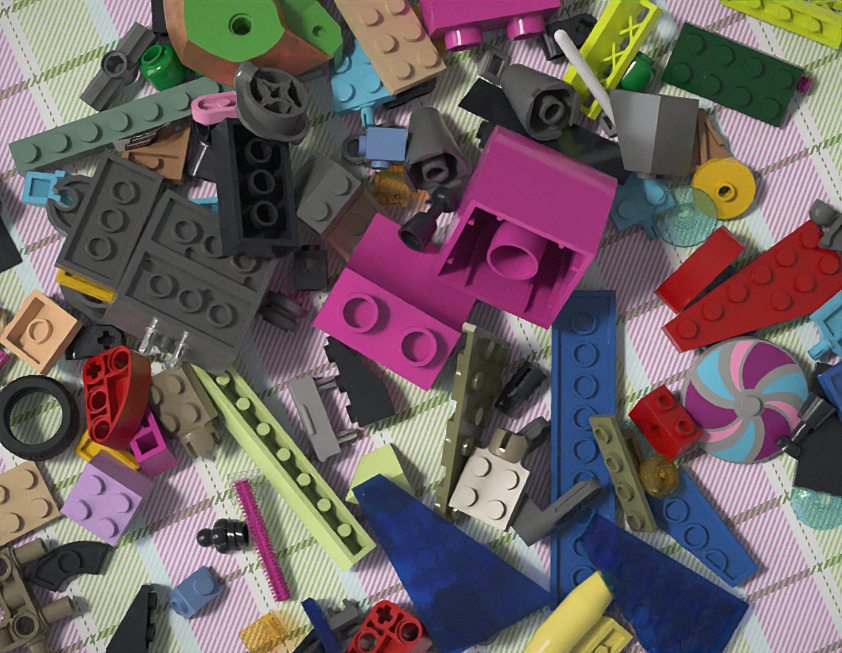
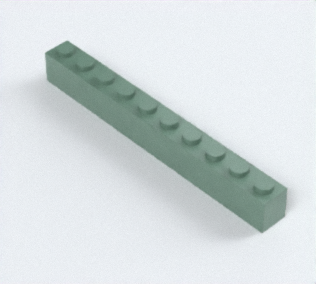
(130, 120)

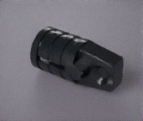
(520, 389)

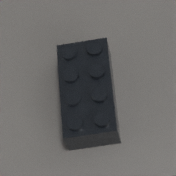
(253, 192)

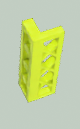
(798, 16)
(604, 43)

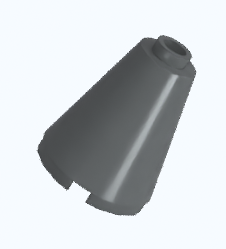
(540, 101)
(432, 153)

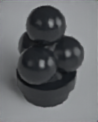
(226, 535)

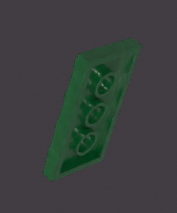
(732, 73)

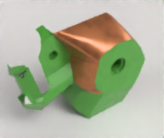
(277, 34)

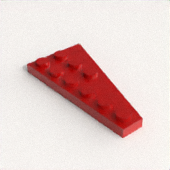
(772, 289)

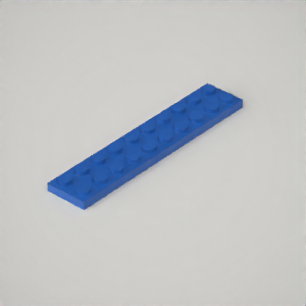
(580, 387)

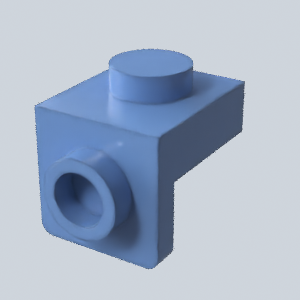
(194, 592)

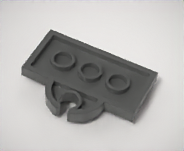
(103, 218)

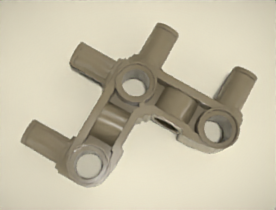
(20, 601)

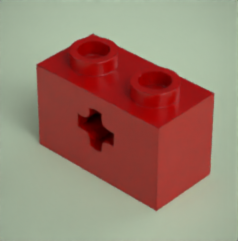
(665, 423)

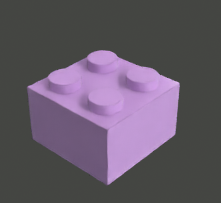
(107, 497)

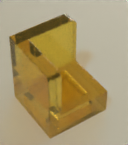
(264, 634)

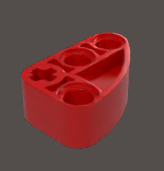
(699, 269)
(116, 395)
(391, 635)

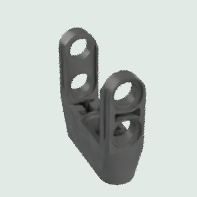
(529, 520)

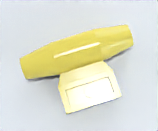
(580, 624)

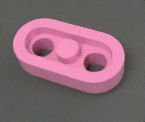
(214, 107)

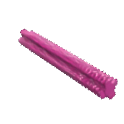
(262, 539)

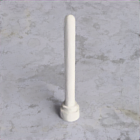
(585, 72)

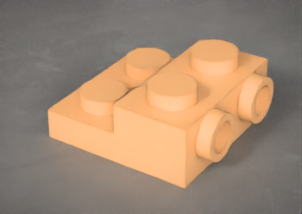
(40, 332)

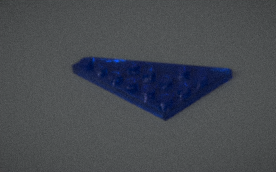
(451, 578)
(658, 596)

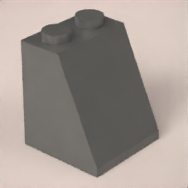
(654, 132)
(324, 194)

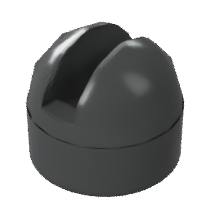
(821, 213)

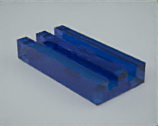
(321, 626)

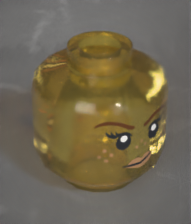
(391, 187)

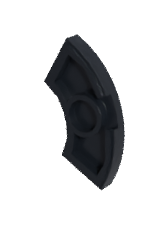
(68, 560)

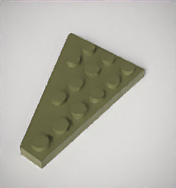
(473, 389)

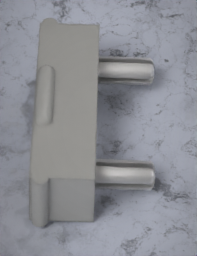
(315, 418)

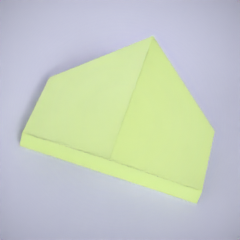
(383, 462)

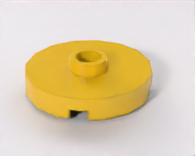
(731, 173)

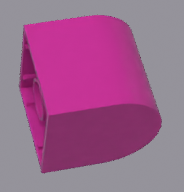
(525, 227)

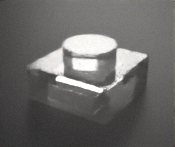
(254, 480)

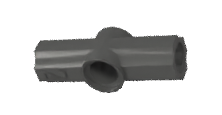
(107, 83)

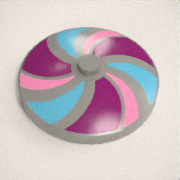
(744, 398)

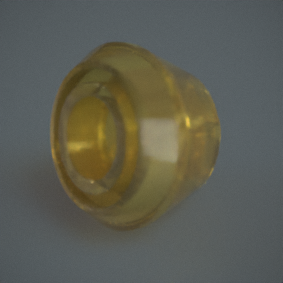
(658, 476)

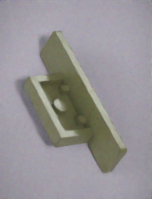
(622, 458)

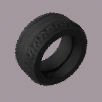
(61, 439)

